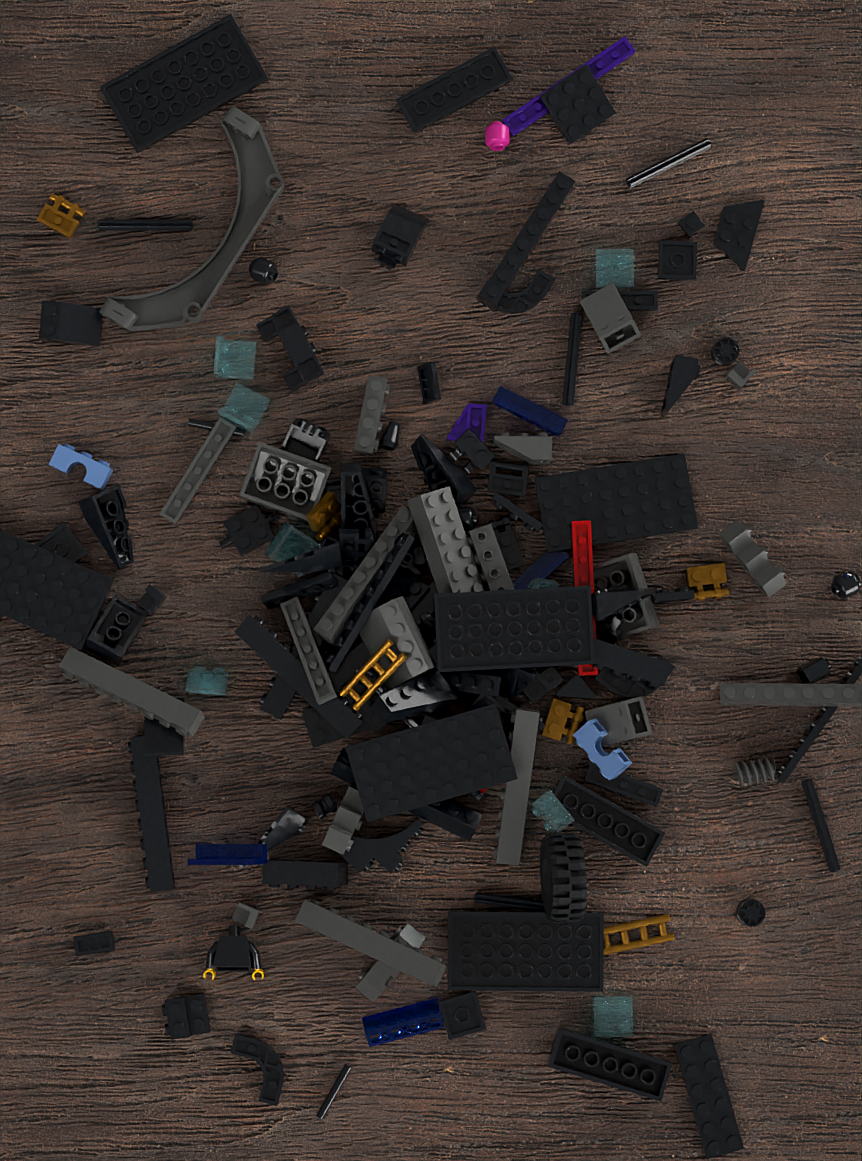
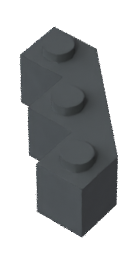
(753, 558)
(345, 822)
(377, 978)

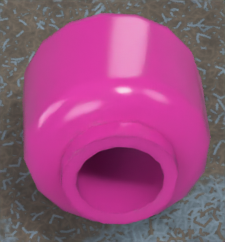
(497, 136)

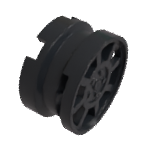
(725, 351)
(750, 912)

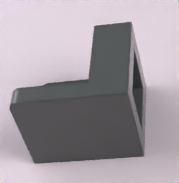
(739, 375)
(246, 914)

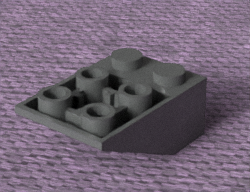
(610, 318)
(531, 449)
(622, 720)

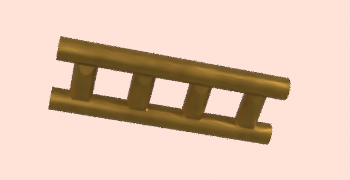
(372, 663)
(644, 941)

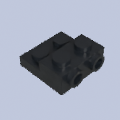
(186, 1016)

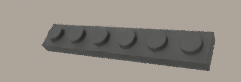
(198, 470)
(308, 650)

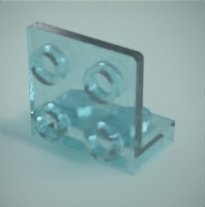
(234, 359)
(244, 408)
(552, 811)

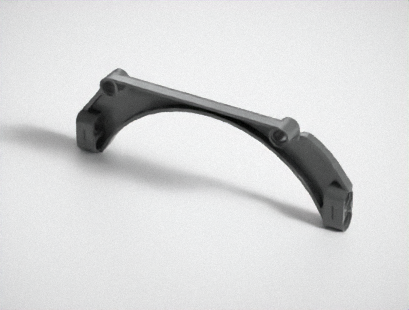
(254, 199)

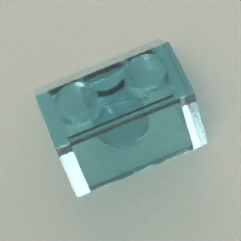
(290, 543)
(207, 682)

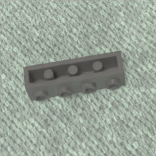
(370, 415)
(490, 559)

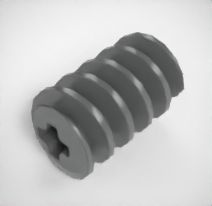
(755, 771)

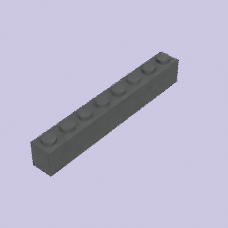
(343, 607)
(131, 692)
(791, 694)
(516, 791)
(371, 943)

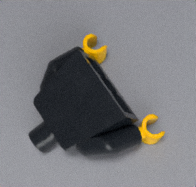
(233, 954)

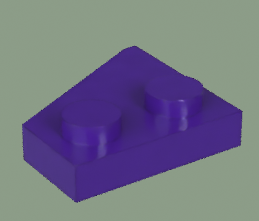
(473, 418)

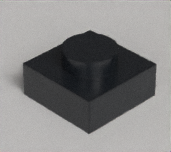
(691, 224)

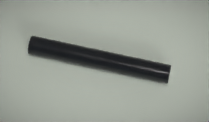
(209, 426)
(333, 1092)

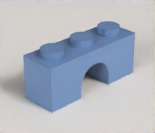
(66, 458)
(590, 739)

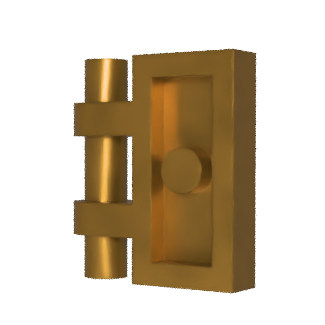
(59, 221)
(324, 511)
(707, 575)
(557, 719)

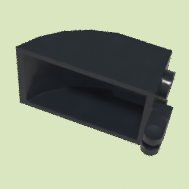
(398, 236)
(306, 440)

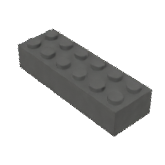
(445, 542)

